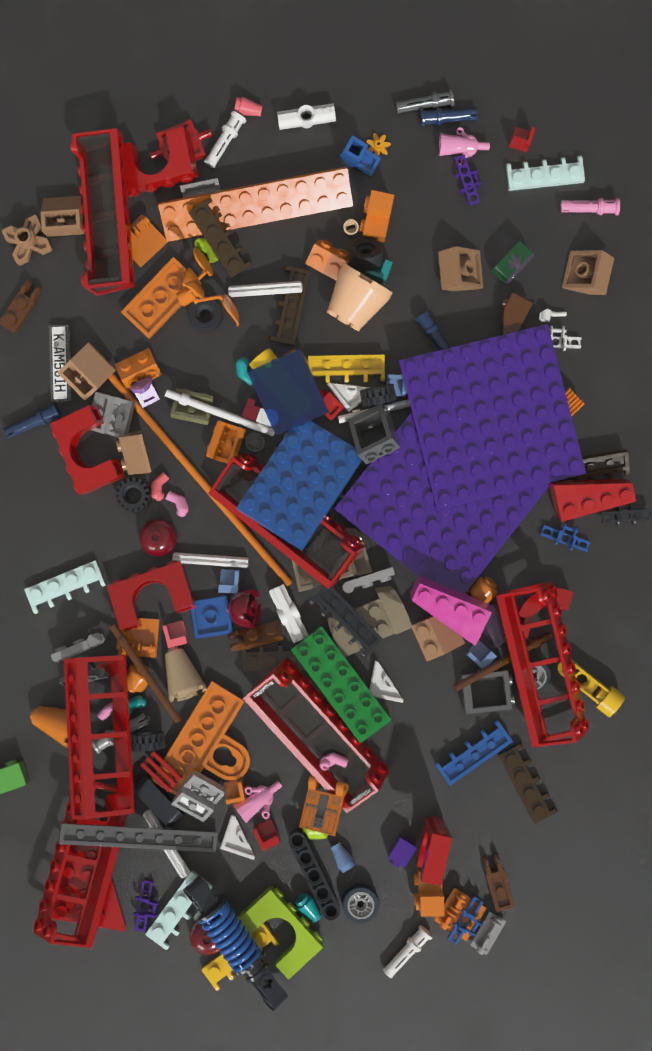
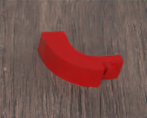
(531, 605)

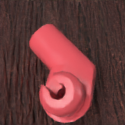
(156, 486)

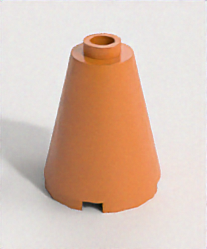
(52, 722)

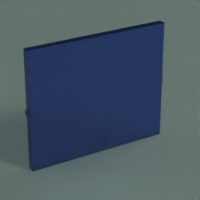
(288, 392)

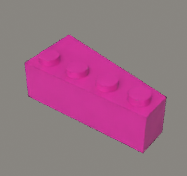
(456, 610)

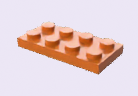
(157, 299)

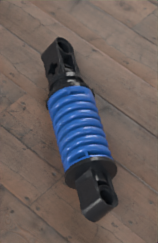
(234, 941)

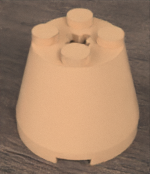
(356, 298)

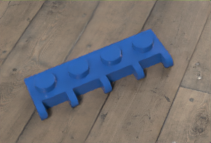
(474, 754)

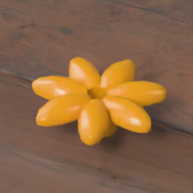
(378, 148)

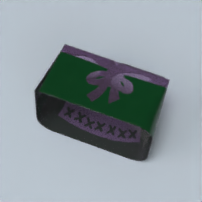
(513, 262)

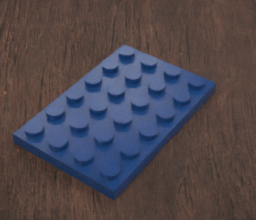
(300, 483)

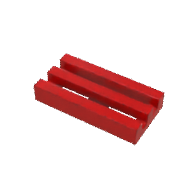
(172, 782)

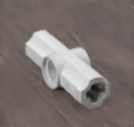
(319, 115)
(288, 613)

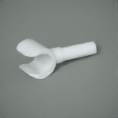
(546, 314)

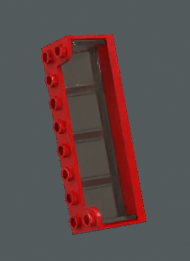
(104, 211)
(328, 550)
(314, 729)

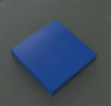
(211, 617)

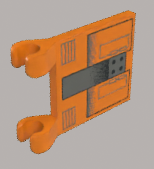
(322, 809)

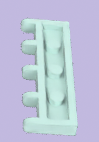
(545, 175)
(64, 584)
(172, 913)

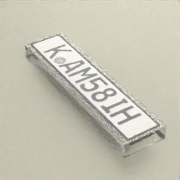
(59, 355)

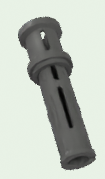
(433, 100)

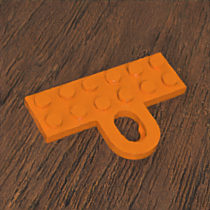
(203, 735)

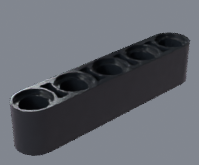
(314, 883)

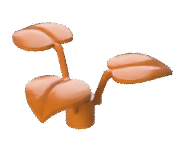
(194, 289)

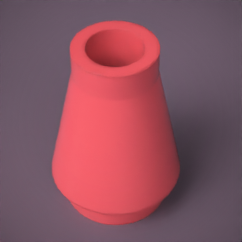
(247, 107)

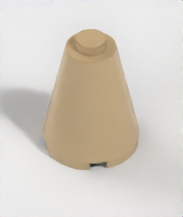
(182, 676)

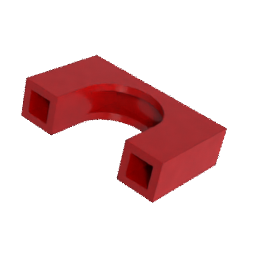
(179, 168)
(68, 433)
(124, 592)
(433, 850)

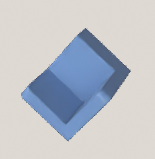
(398, 382)
(229, 581)
(480, 654)

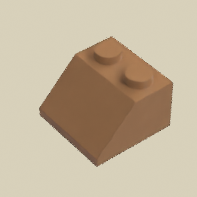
(460, 269)
(588, 272)
(134, 453)
(435, 637)

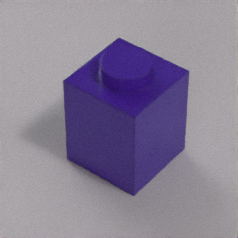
(401, 851)

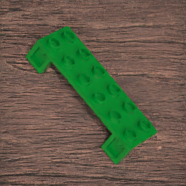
(341, 684)

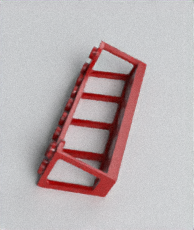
(523, 666)
(81, 738)
(95, 892)

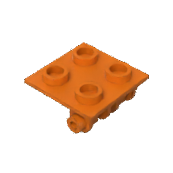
(145, 240)
(143, 639)
(452, 911)

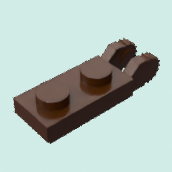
(20, 308)
(256, 637)
(498, 885)

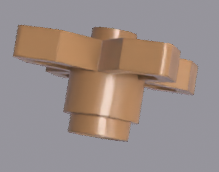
(27, 240)

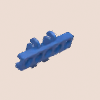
(560, 533)
(464, 929)

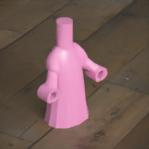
(460, 144)
(261, 797)

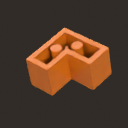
(378, 210)
(429, 897)

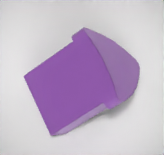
(145, 391)

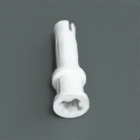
(229, 131)
(413, 945)

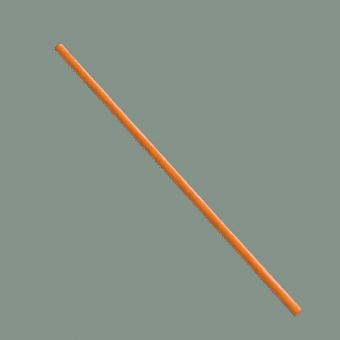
(201, 481)

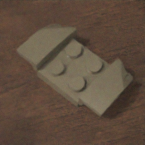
(359, 567)
(383, 614)

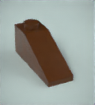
(514, 313)

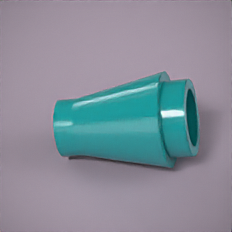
(307, 905)

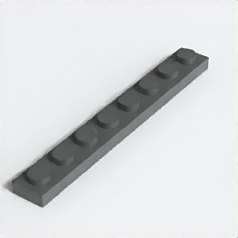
(137, 837)

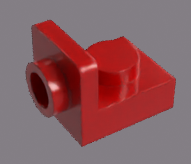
(332, 404)

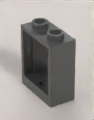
(368, 420)
(509, 697)

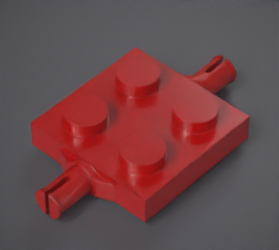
(196, 139)

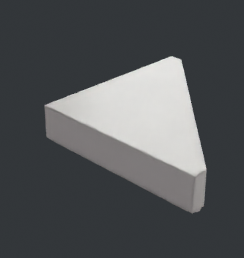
(347, 394)
(382, 686)
(235, 839)

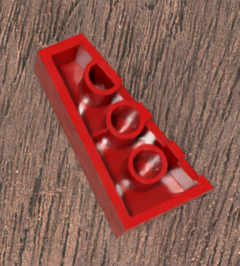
(589, 496)

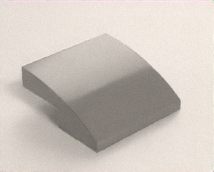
(115, 413)
(198, 796)

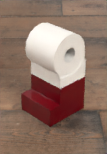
(255, 413)

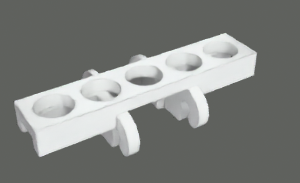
(564, 337)

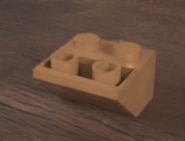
(62, 216)
(86, 371)

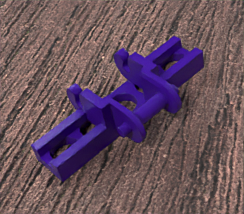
(467, 173)
(154, 903)

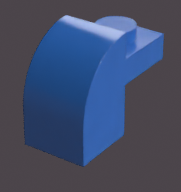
(356, 155)

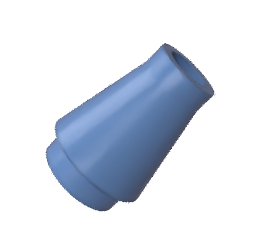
(342, 857)

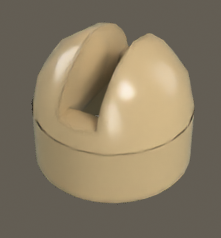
(351, 231)

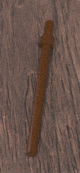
(123, 641)
(533, 644)

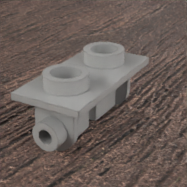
(487, 933)

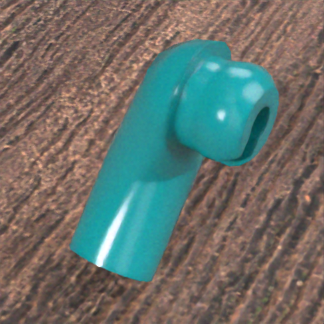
(241, 369)
(135, 702)

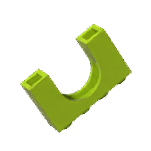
(272, 905)

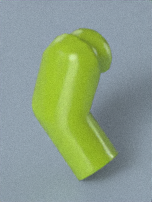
(203, 246)

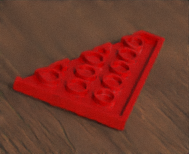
(74, 883)

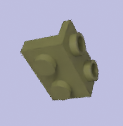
(191, 413)

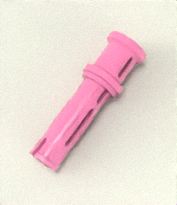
(596, 206)

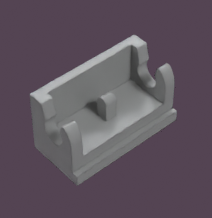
(200, 188)

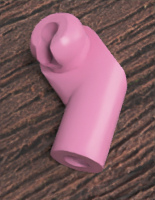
(180, 502)
(105, 711)
(331, 759)

